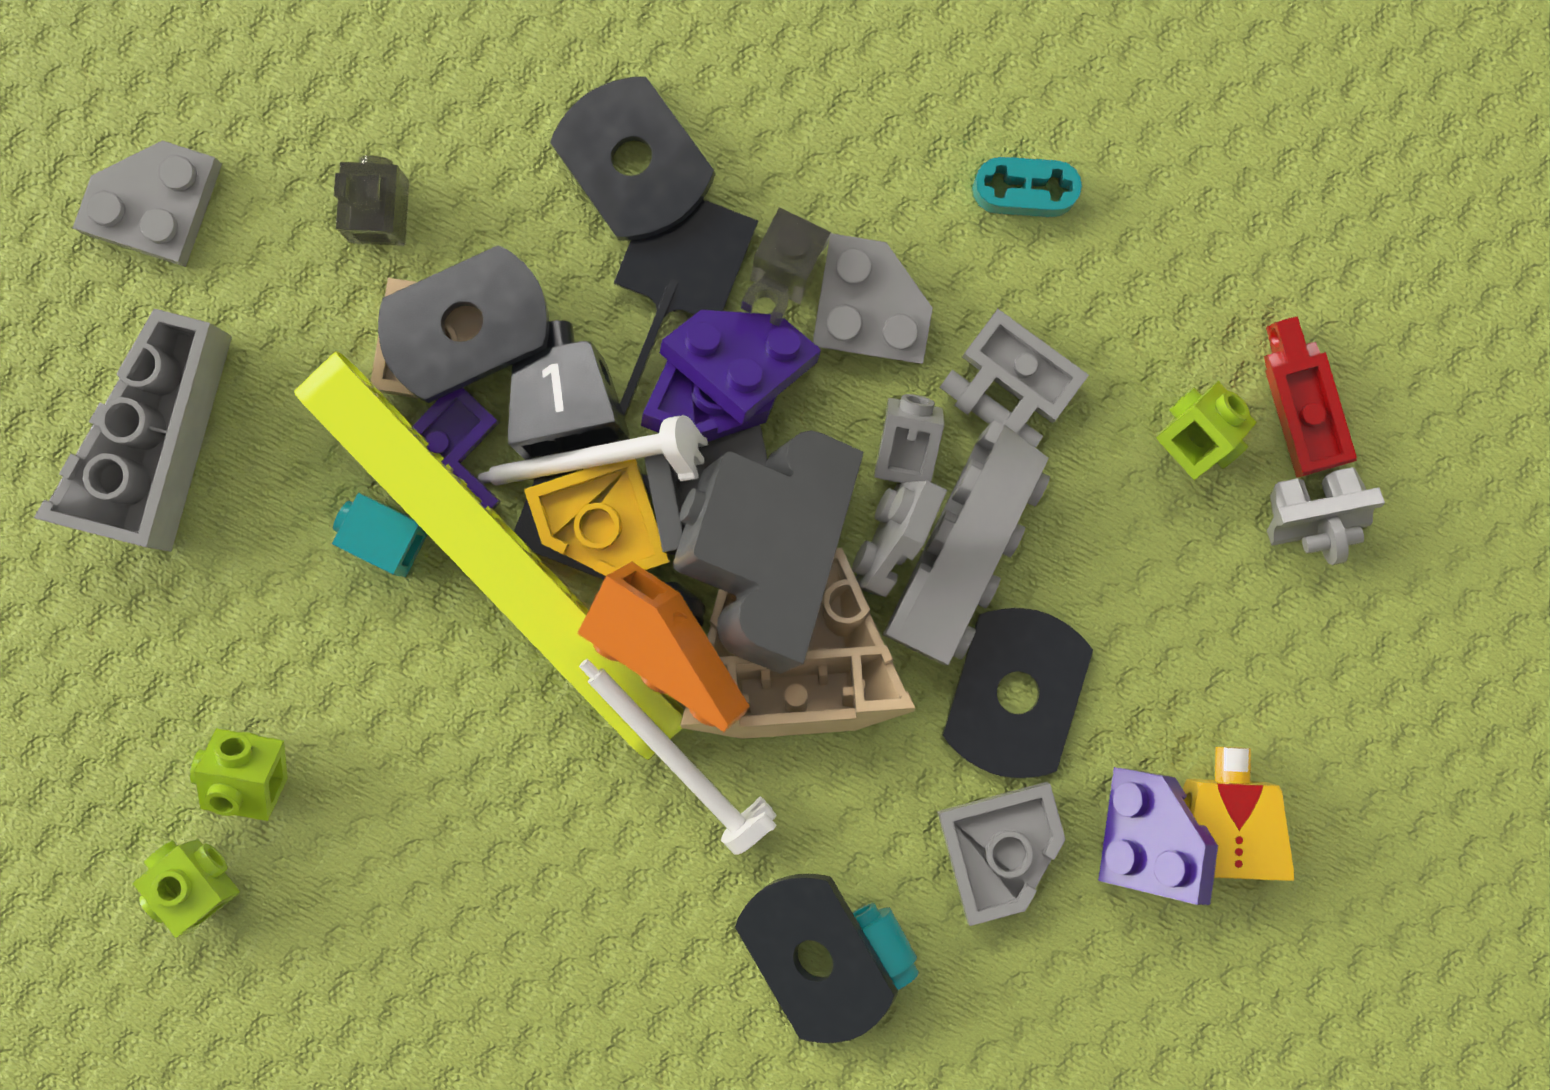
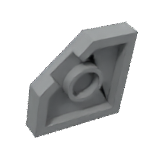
(150, 201)
(870, 302)
(904, 525)
(1001, 849)

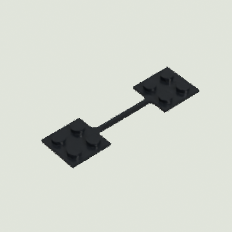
(679, 271)

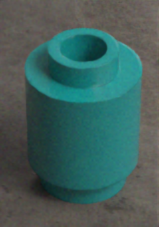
(889, 943)

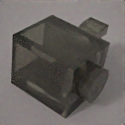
(372, 201)
(786, 263)

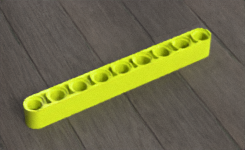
(474, 537)

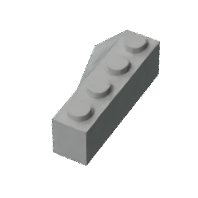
(145, 438)
(967, 545)

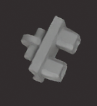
(1327, 522)

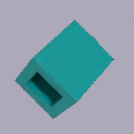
(378, 534)

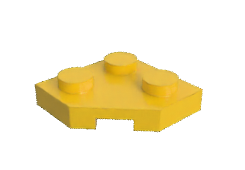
(599, 517)

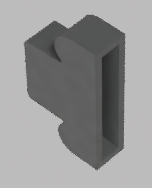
(769, 542)

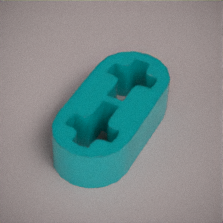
(1027, 173)

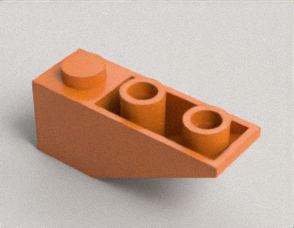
(658, 637)

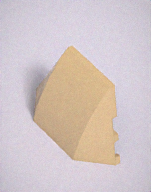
(839, 687)

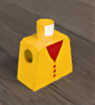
(1242, 818)

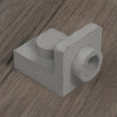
(909, 439)

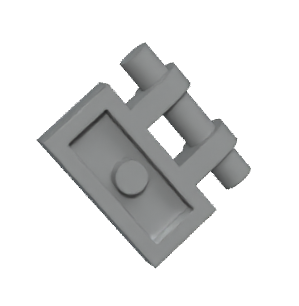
(1022, 366)

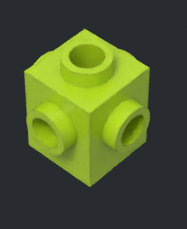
(1207, 429)
(240, 774)
(184, 885)

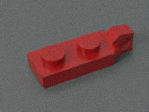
(1306, 401)

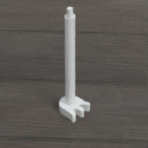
(676, 440)
(741, 829)

